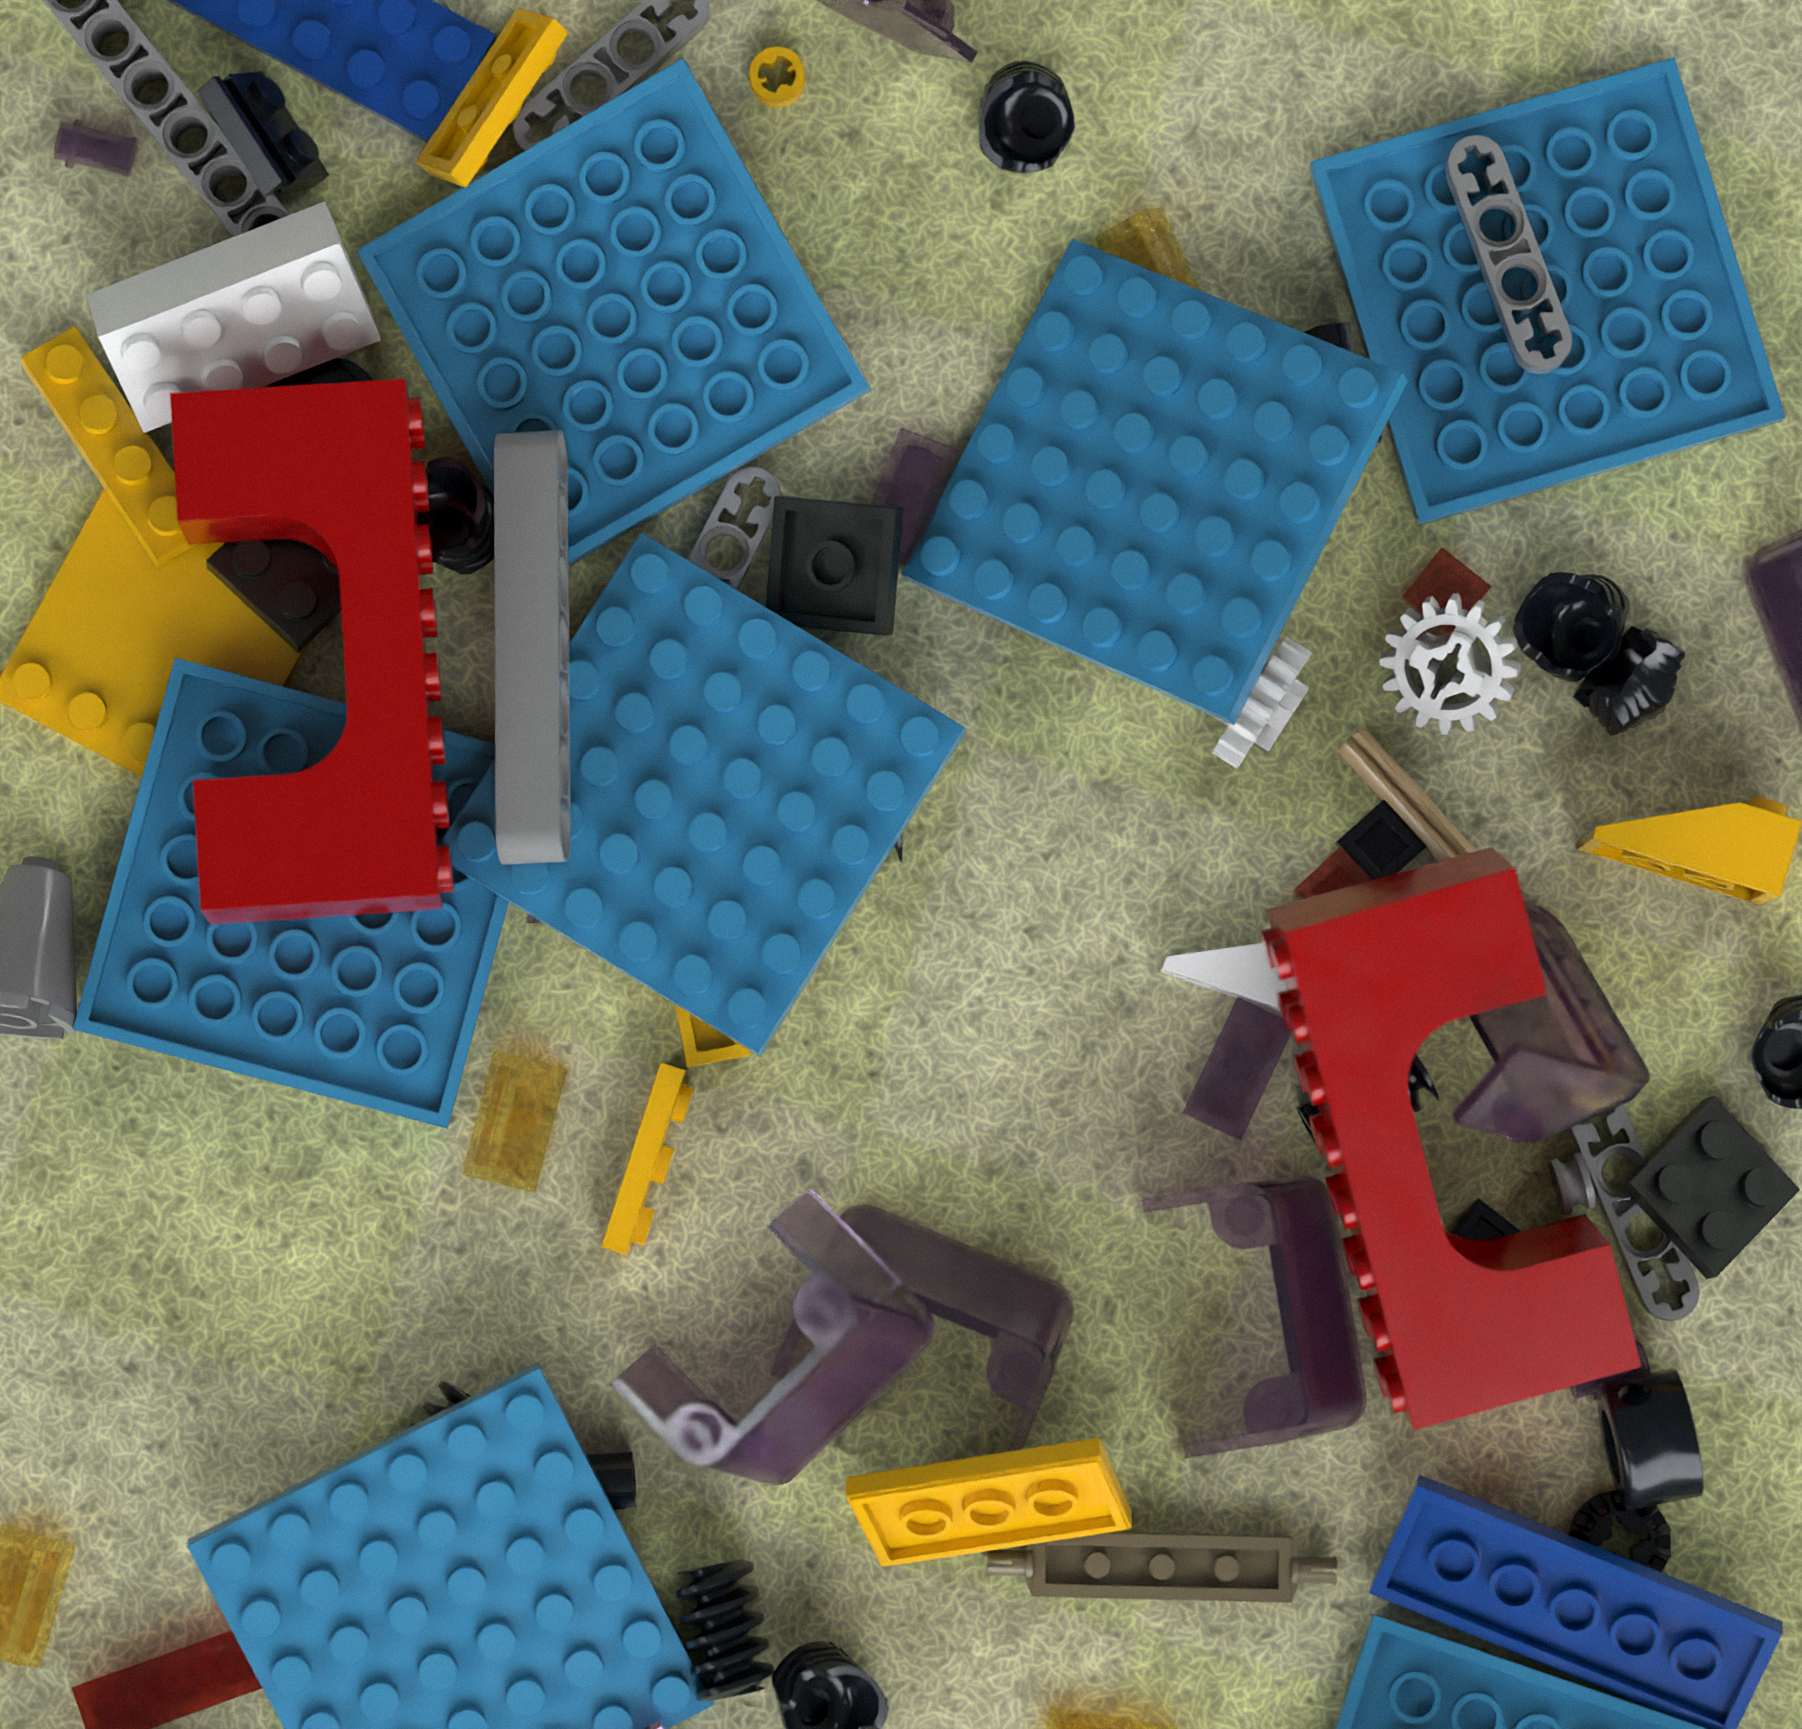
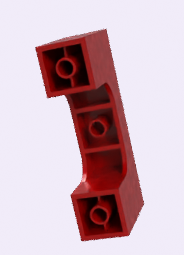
(342, 477)
(1365, 987)

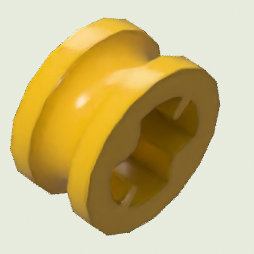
(769, 59)

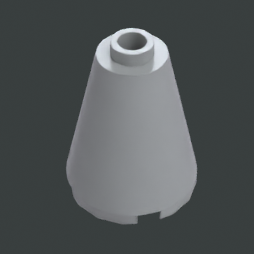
(37, 951)

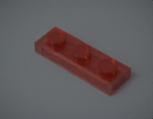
(167, 1686)

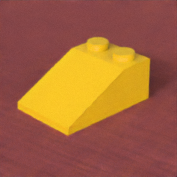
(1722, 848)

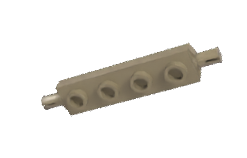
(1165, 1567)

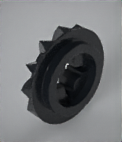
(1594, 1524)

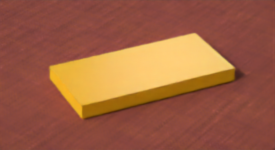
(989, 1502)

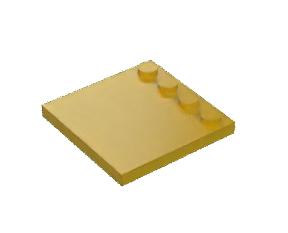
(110, 635)

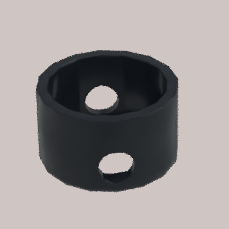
(1650, 1439)

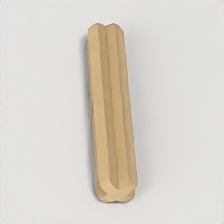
(1404, 796)

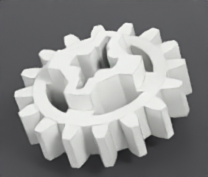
(1472, 673)
(1268, 705)

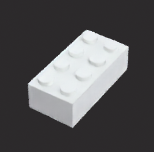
(234, 314)

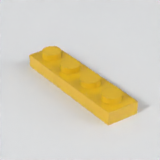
(110, 440)

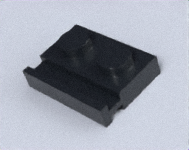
(264, 132)

